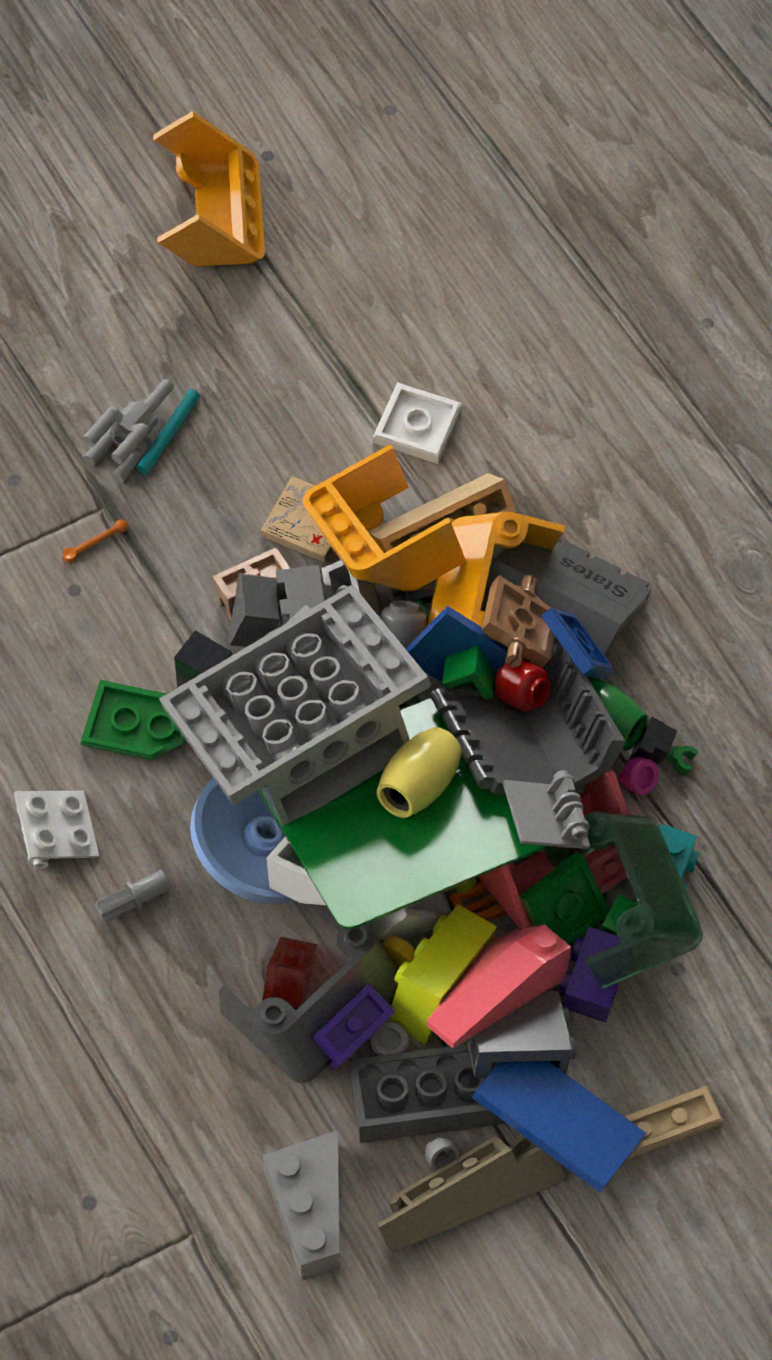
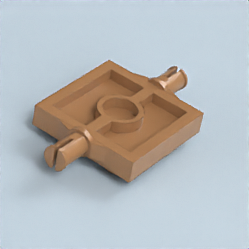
(516, 621)

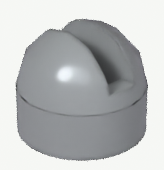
(435, 1147)

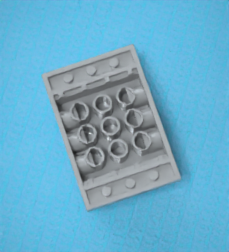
(302, 708)

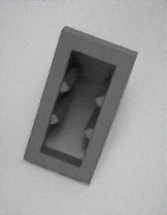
(254, 609)

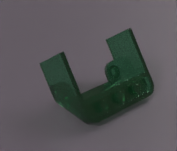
(663, 921)

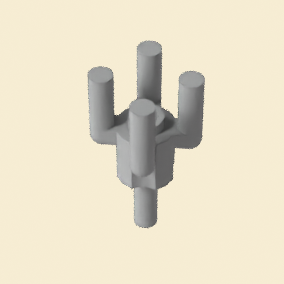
(127, 430)

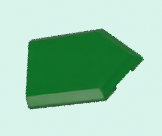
(130, 722)

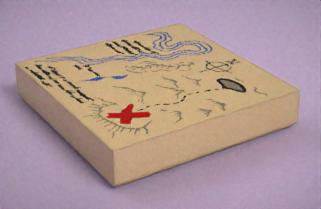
(291, 524)

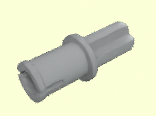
(132, 896)

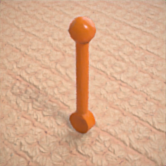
(70, 554)

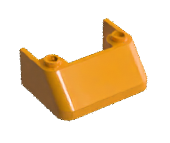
(227, 195)
(350, 507)
(478, 534)

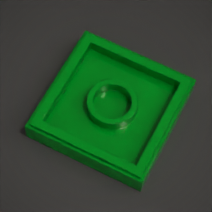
(566, 900)

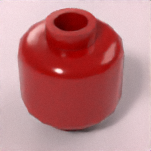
(522, 686)

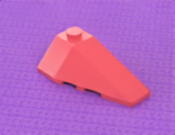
(501, 981)

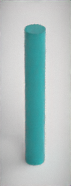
(168, 432)

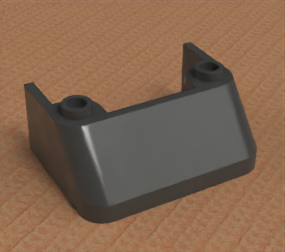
(287, 1033)

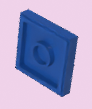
(578, 643)

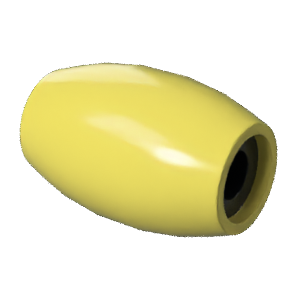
(419, 772)

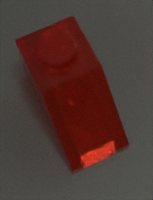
(290, 971)

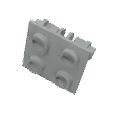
(548, 812)

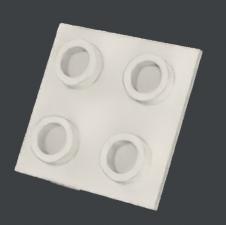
(55, 826)

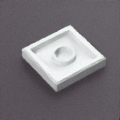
(417, 423)

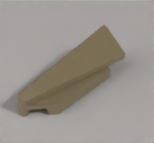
(468, 1188)

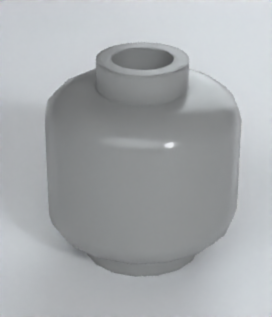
(404, 620)

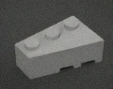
(307, 1200)

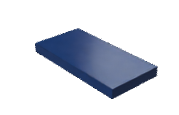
(561, 1118)

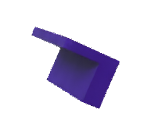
(353, 1025)

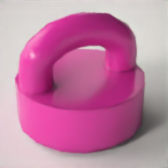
(639, 775)

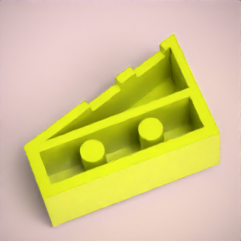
(437, 968)

